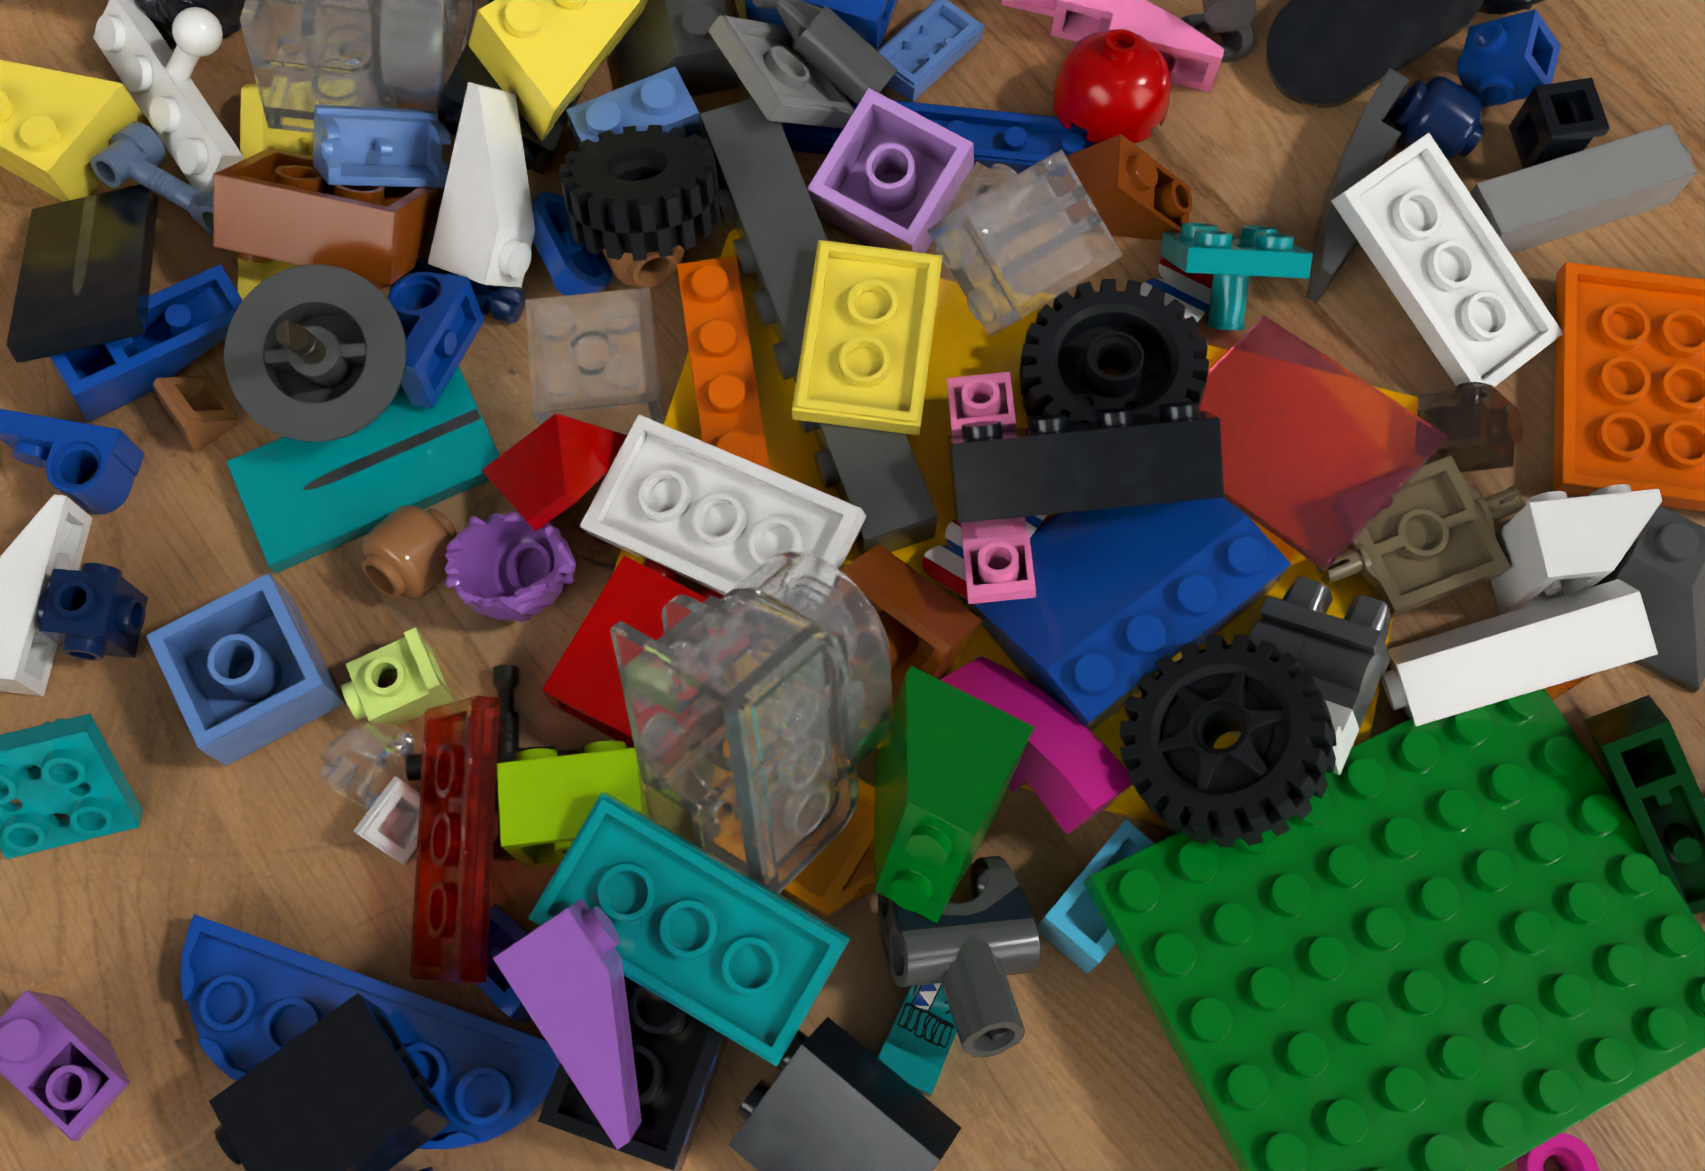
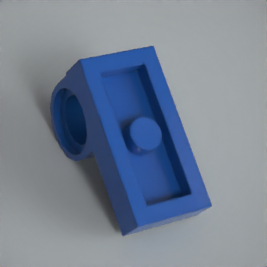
(438, 325)
(71, 452)

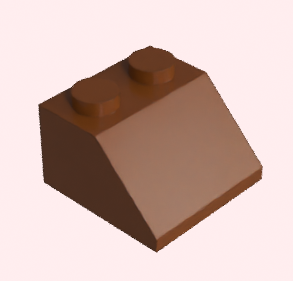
(919, 618)

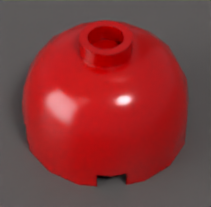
(1113, 86)

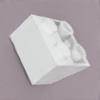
(1568, 542)

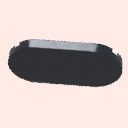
(1344, 47)

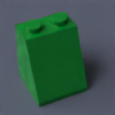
(938, 789)

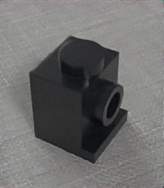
(1557, 121)

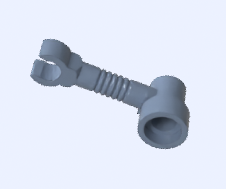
(135, 155)

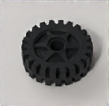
(1115, 330)
(1256, 780)

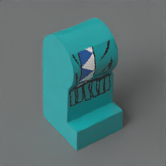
(920, 1037)

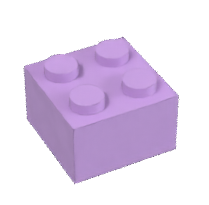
(890, 175)

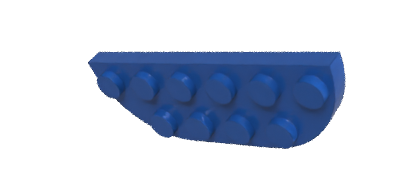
(260, 996)

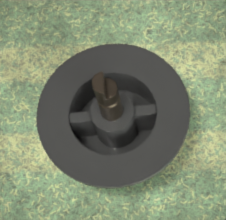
(315, 353)

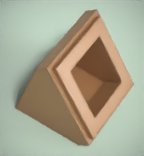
(195, 408)

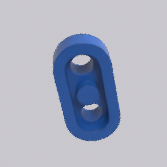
(568, 263)

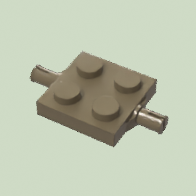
(1429, 540)

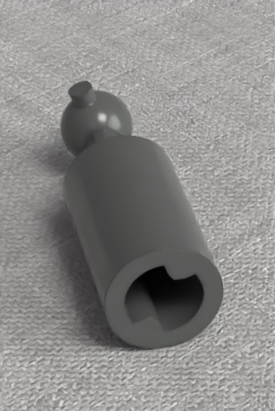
(833, 47)

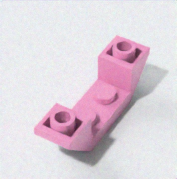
(999, 549)

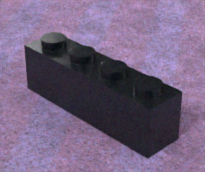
(1086, 465)

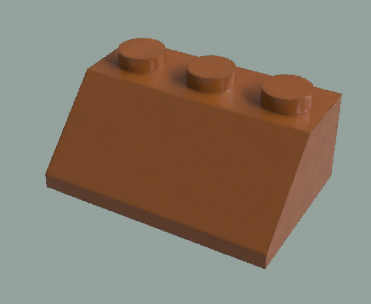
(288, 213)

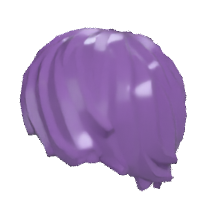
(508, 566)

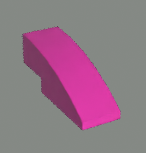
(1063, 758)

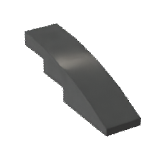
(1363, 154)

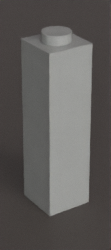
(1586, 188)

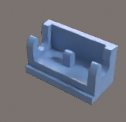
(379, 146)

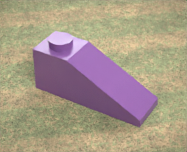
(578, 1000)

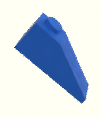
(179, 329)

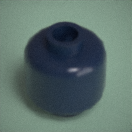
(1444, 112)

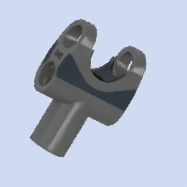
(969, 954)

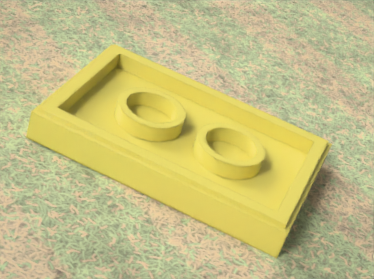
(867, 338)

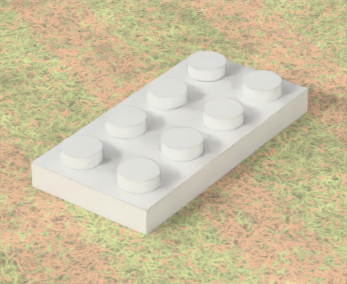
(1447, 266)
(711, 510)

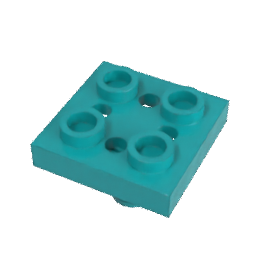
(1232, 262)
(45, 771)

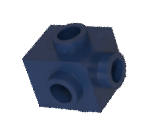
(92, 612)

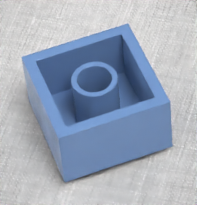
(244, 670)

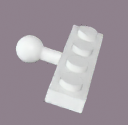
(163, 85)

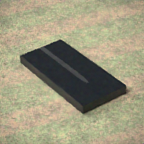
(84, 273)

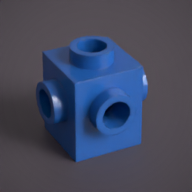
(1508, 58)

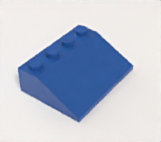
(1125, 593)

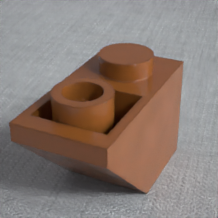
(1131, 189)

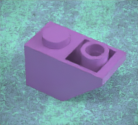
(59, 1061)

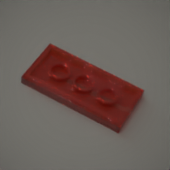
(455, 841)

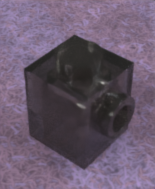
(1478, 424)

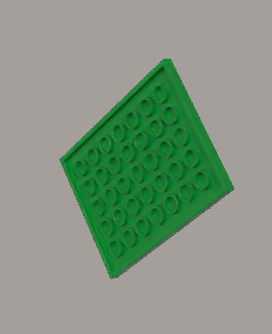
(1423, 959)

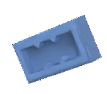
(930, 47)

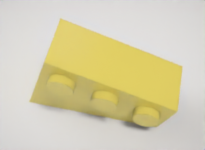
(548, 49)
(57, 124)

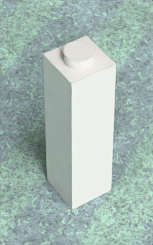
(1519, 652)

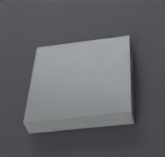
(778, 76)

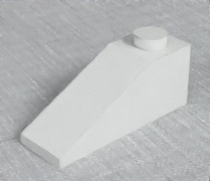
(486, 201)
(47, 543)

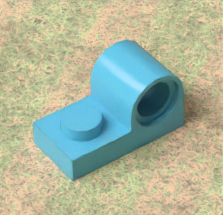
(1074, 921)

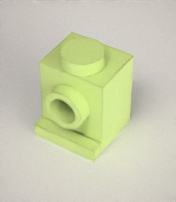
(417, 685)

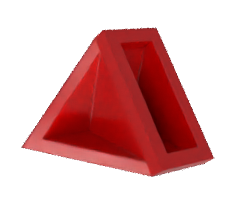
(553, 467)

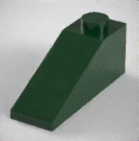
(1656, 791)

